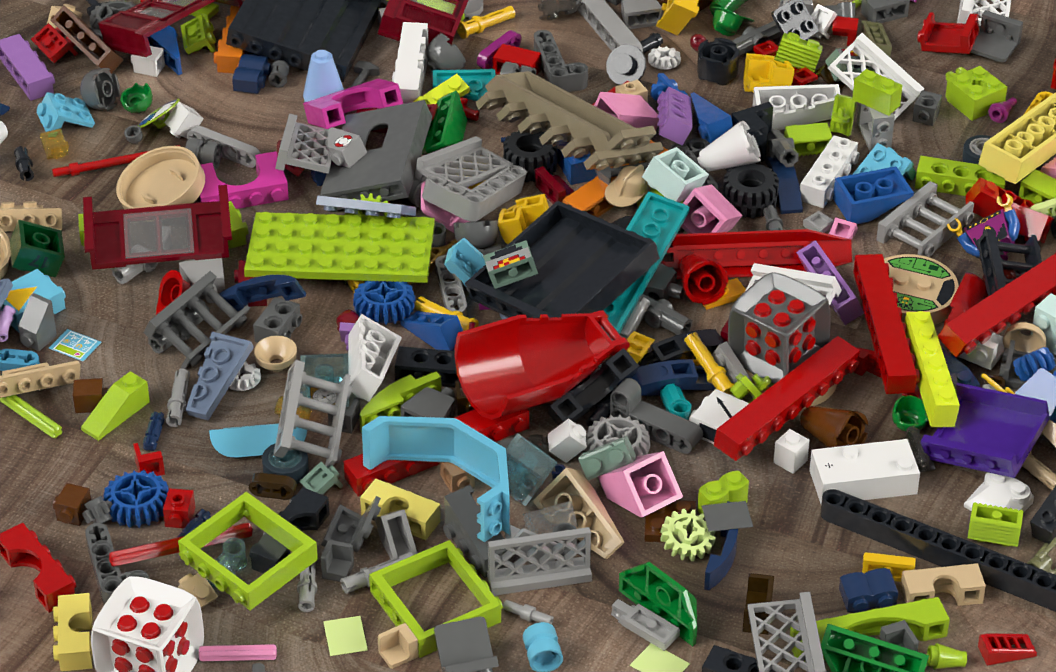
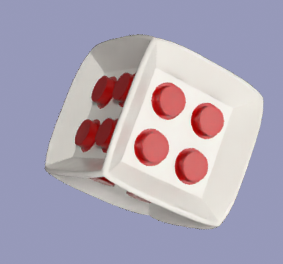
(147, 629)

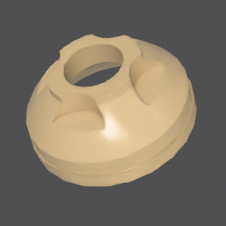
(1023, 342)
(275, 348)

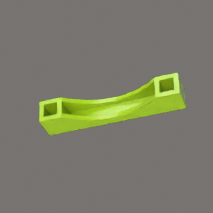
(924, 617)

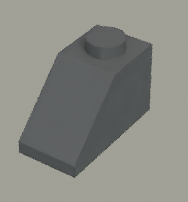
(37, 323)

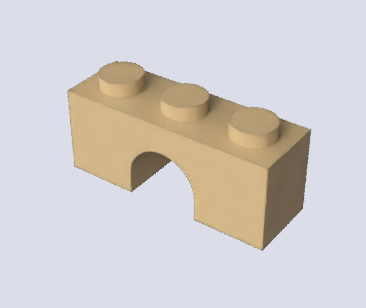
(960, 581)

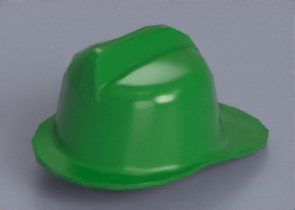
(727, 22)

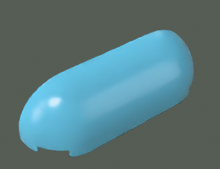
(248, 439)

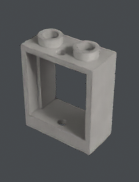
(875, 126)

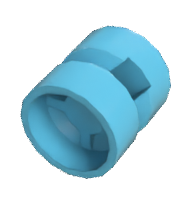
(542, 647)

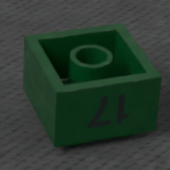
(37, 248)

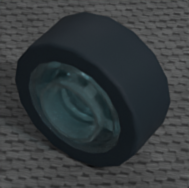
(293, 464)

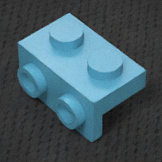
(464, 260)

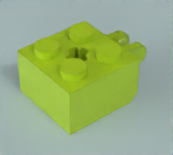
(974, 91)

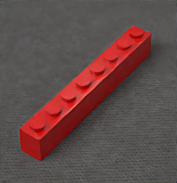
(1000, 308)
(885, 324)
(786, 398)
(394, 470)

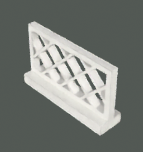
(969, 7)
(881, 63)
(824, 284)

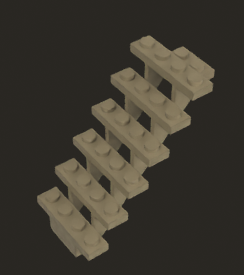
(568, 120)

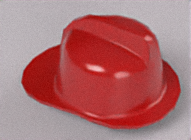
(170, 288)

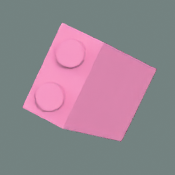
(628, 108)
(709, 212)
(642, 484)

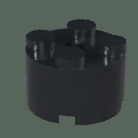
(718, 61)

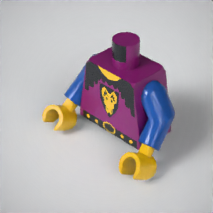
(1005, 225)

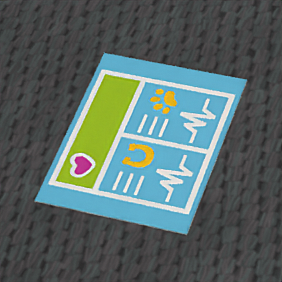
(75, 345)

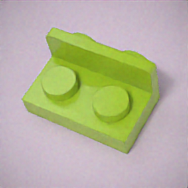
(198, 34)

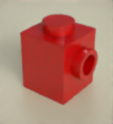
(178, 508)

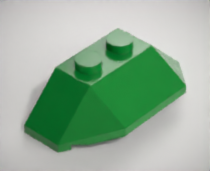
(448, 124)
(662, 596)
(856, 652)

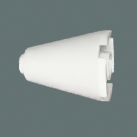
(730, 150)

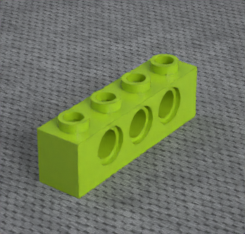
(952, 176)

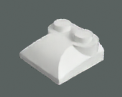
(1002, 492)

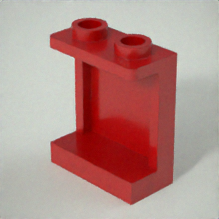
(948, 36)

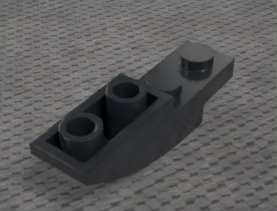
(676, 349)

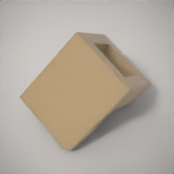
(398, 646)

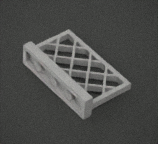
(292, 142)
(452, 158)
(541, 572)
(808, 635)

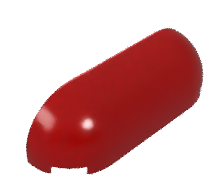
(969, 293)

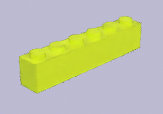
(935, 380)

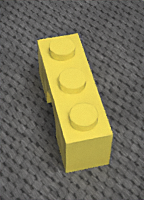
(421, 512)
(73, 647)

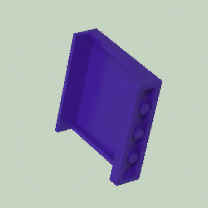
(990, 431)

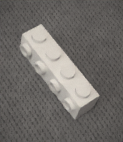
(833, 162)

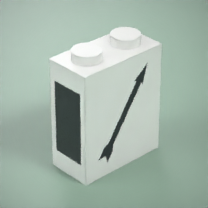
(715, 411)

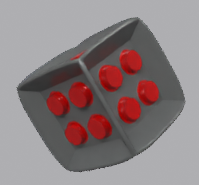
(778, 325)

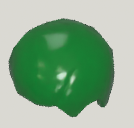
(137, 98)
(909, 412)

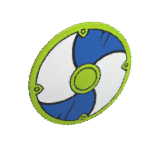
(163, 110)

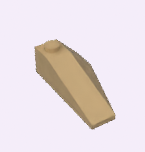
(588, 509)

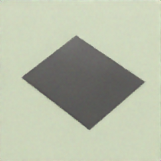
(727, 516)

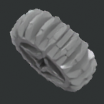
(617, 427)

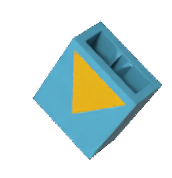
(32, 283)

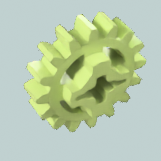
(675, 535)

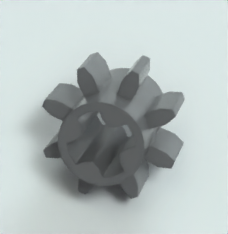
(97, 511)

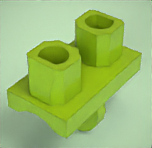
(843, 114)
(744, 386)

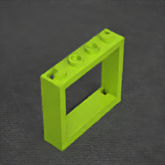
(302, 547)
(385, 578)

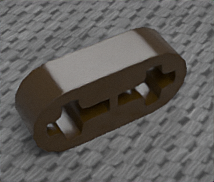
(272, 486)

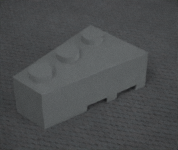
(463, 528)

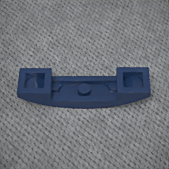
(788, 192)
(262, 288)
(720, 565)

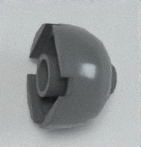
(444, 55)
(100, 89)
(479, 233)

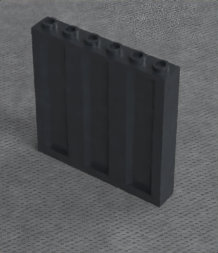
(300, 27)
(579, 266)

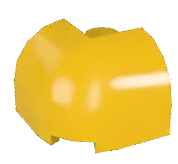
(766, 72)
(520, 216)

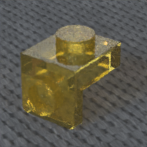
(54, 144)

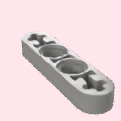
(244, 153)
(450, 287)

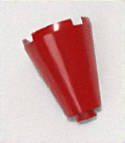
(702, 279)

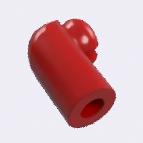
(470, 113)

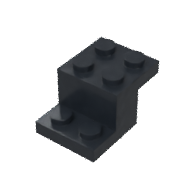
(760, 123)

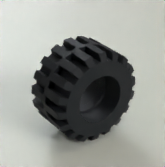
(527, 152)
(751, 189)

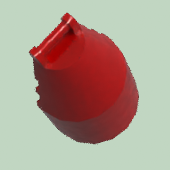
(531, 359)

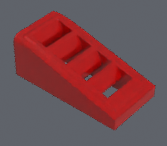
(992, 648)

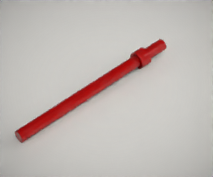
(75, 168)

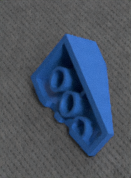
(710, 119)

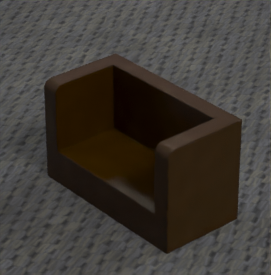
(758, 591)

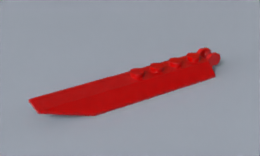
(740, 250)

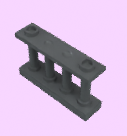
(190, 299)

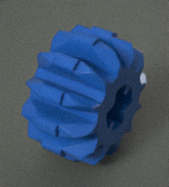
(1030, 363)

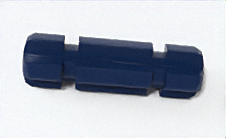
(153, 431)
(201, 516)

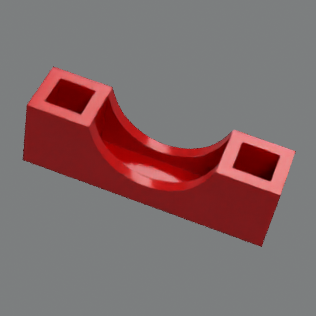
(22, 548)

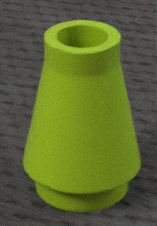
(945, 657)

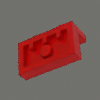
(53, 43)

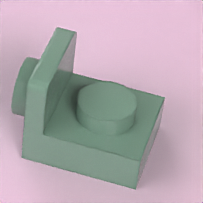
(321, 479)

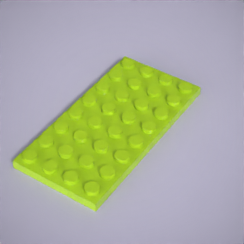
(340, 247)

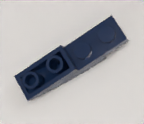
(680, 372)

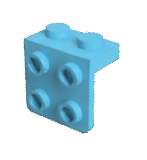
(58, 108)
(883, 157)

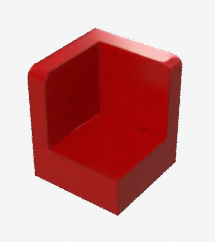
(846, 27)
(149, 462)

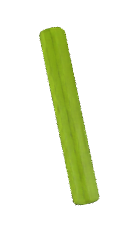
(32, 415)

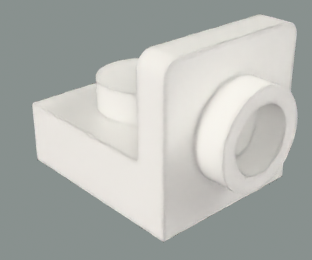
(823, 19)

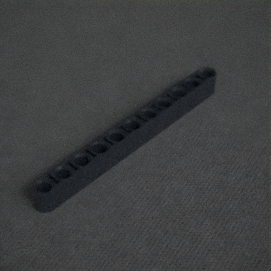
(938, 547)

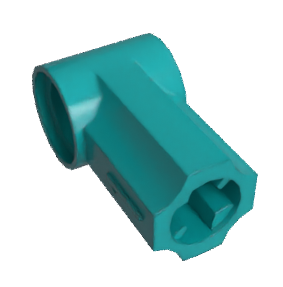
(675, 401)

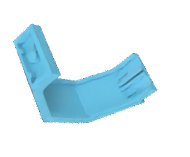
(450, 442)

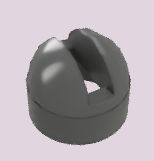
(136, 131)

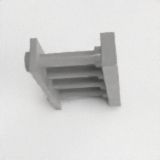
(917, 206)
(290, 420)

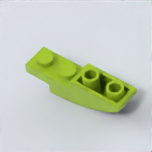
(390, 399)

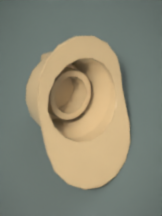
(627, 187)

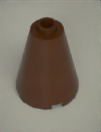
(835, 426)

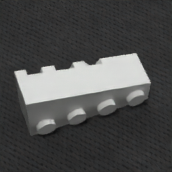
(411, 60)
(797, 103)
(369, 356)

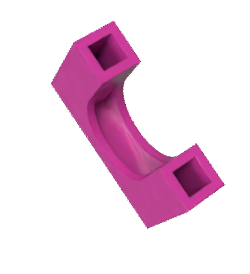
(330, 109)
(266, 188)

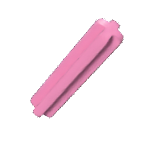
(237, 652)

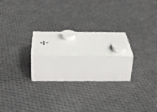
(866, 470)

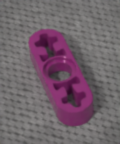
(485, 57)

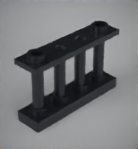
(993, 264)

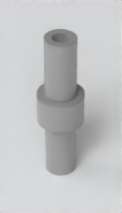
(527, 612)

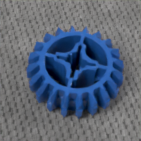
(384, 301)
(150, 495)

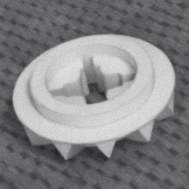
(664, 58)
(248, 380)

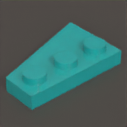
(473, 78)

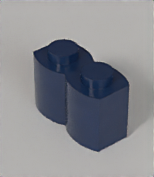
(251, 73)
(868, 590)

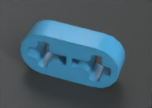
(15, 359)

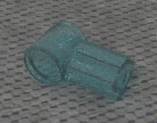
(233, 556)

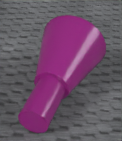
(999, 111)

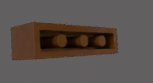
(86, 39)

